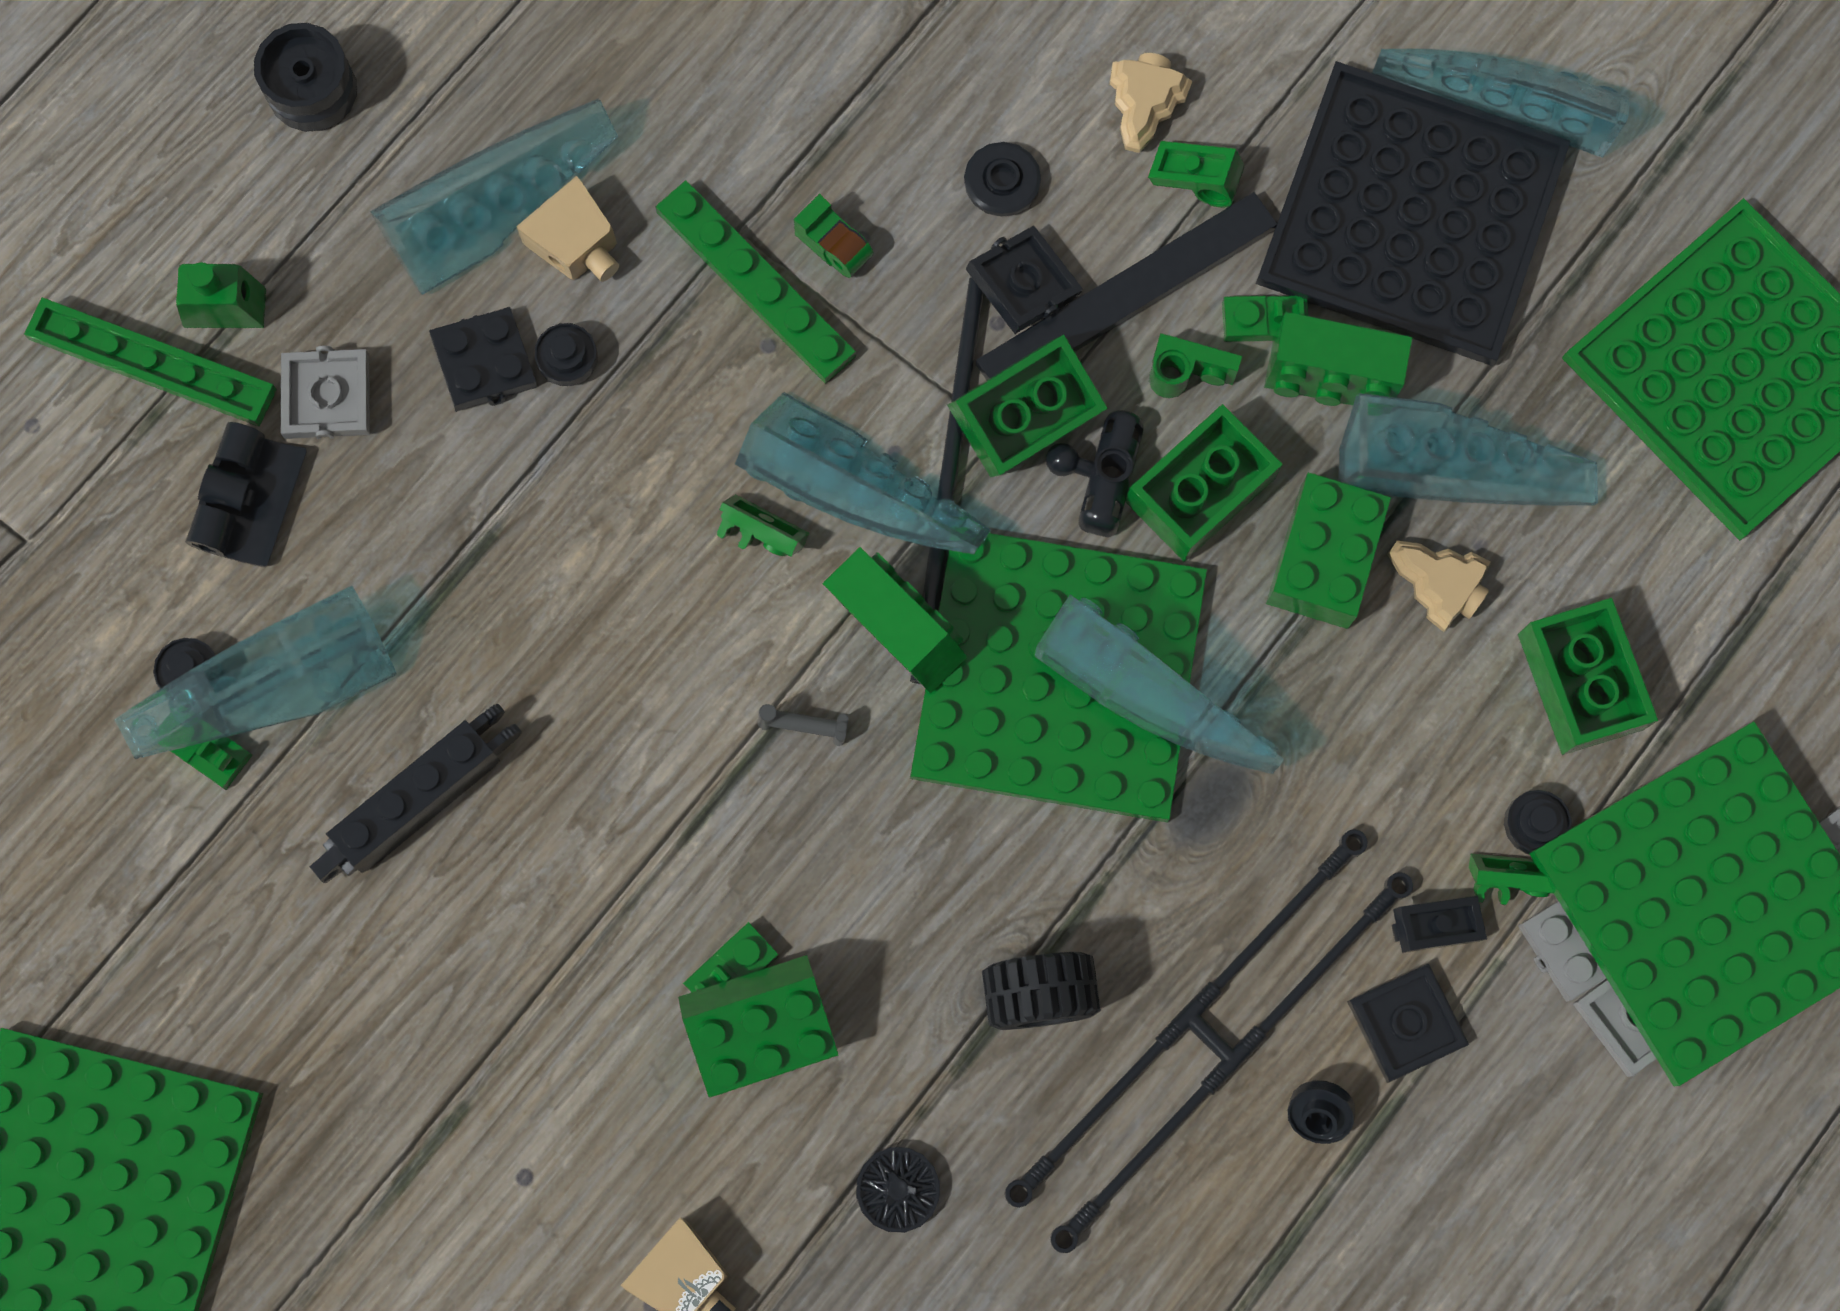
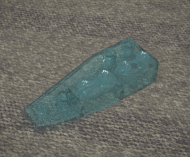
(265, 679)
(1143, 689)

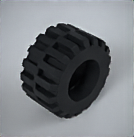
(1041, 990)

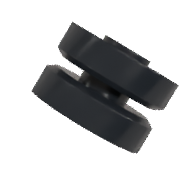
(305, 77)

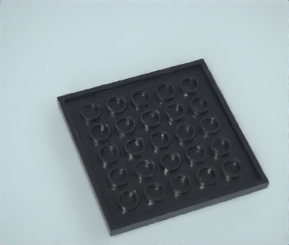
(1414, 213)

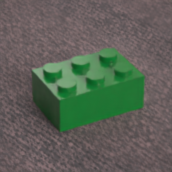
(1335, 360)
(1027, 406)
(1203, 482)
(1328, 550)
(897, 617)
(1587, 676)
(757, 1026)

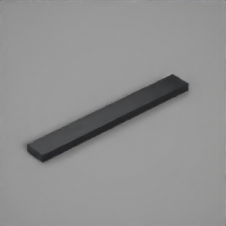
(1140, 283)

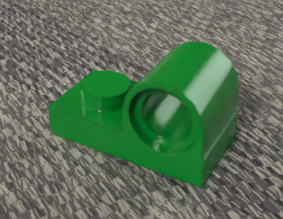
(1206, 170)
(1189, 358)

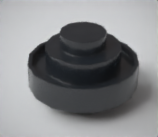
(566, 354)
(179, 658)
(1536, 819)
(1321, 1112)

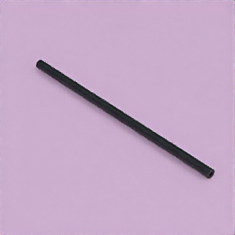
(954, 436)

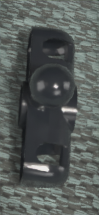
(1115, 450)

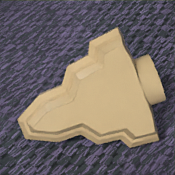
(1145, 96)
(1442, 580)

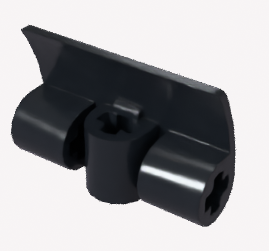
(245, 496)

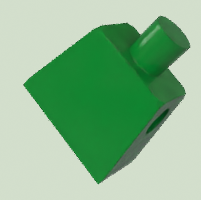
(214, 297)

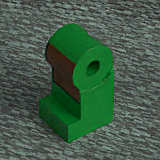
(831, 237)

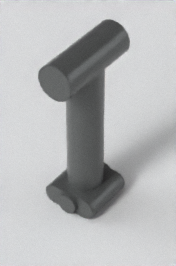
(770, 717)

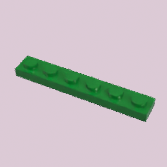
(755, 282)
(150, 361)

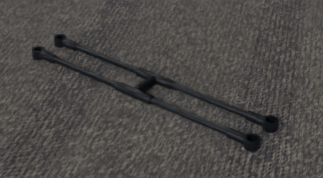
(1230, 1056)

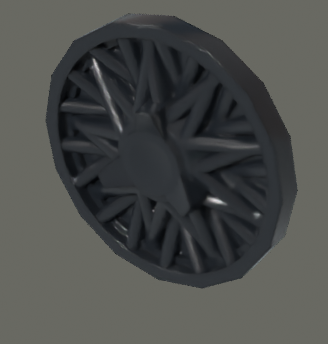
(1002, 179)
(898, 1189)

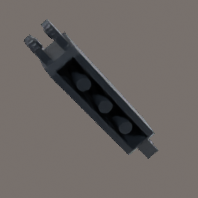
(414, 797)

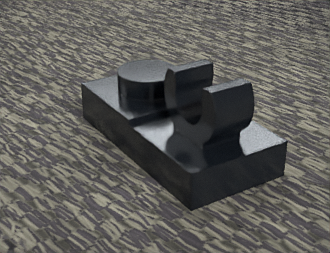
(1438, 924)

